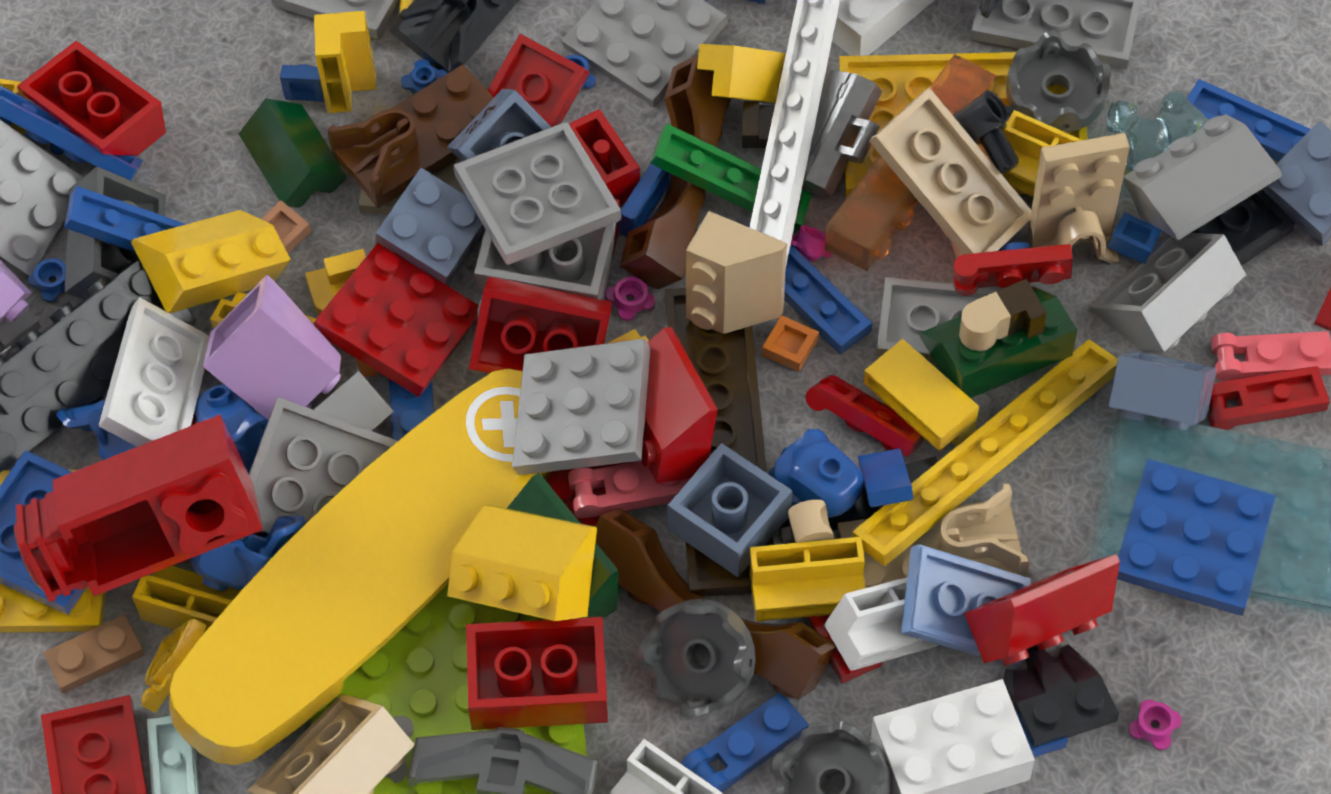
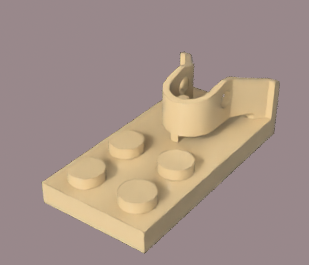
(951, 176)
(1079, 194)
(971, 531)

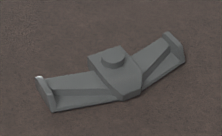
(503, 762)

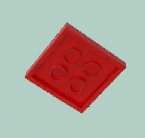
(397, 319)

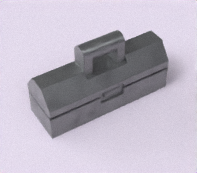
(840, 130)

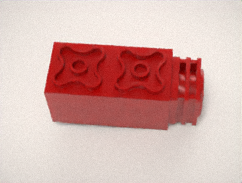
(138, 512)

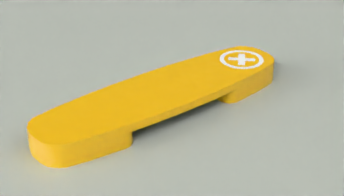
(348, 578)

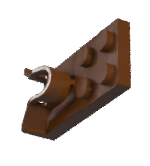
(412, 135)

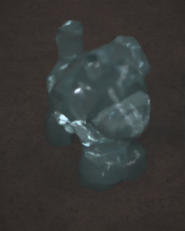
(1153, 136)

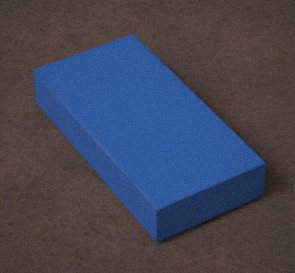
(644, 198)
(885, 478)

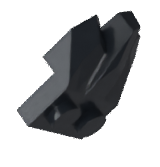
(1059, 696)

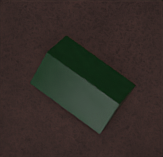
(291, 152)

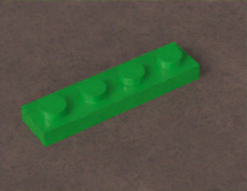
(713, 170)

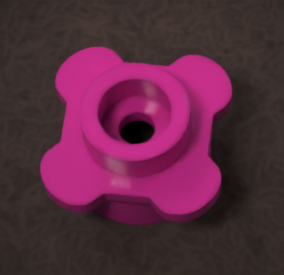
(810, 243)
(630, 287)
(1155, 712)

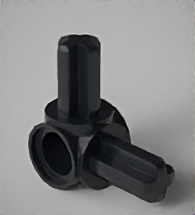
(984, 122)

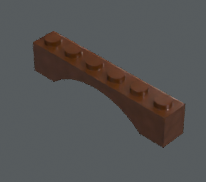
(659, 246)
(785, 654)

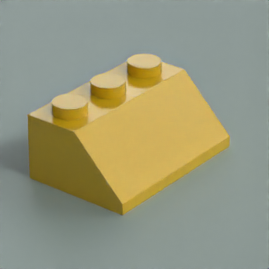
(210, 259)
(524, 564)

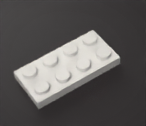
(154, 376)

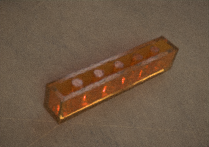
(881, 201)

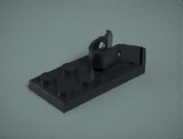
(449, 30)

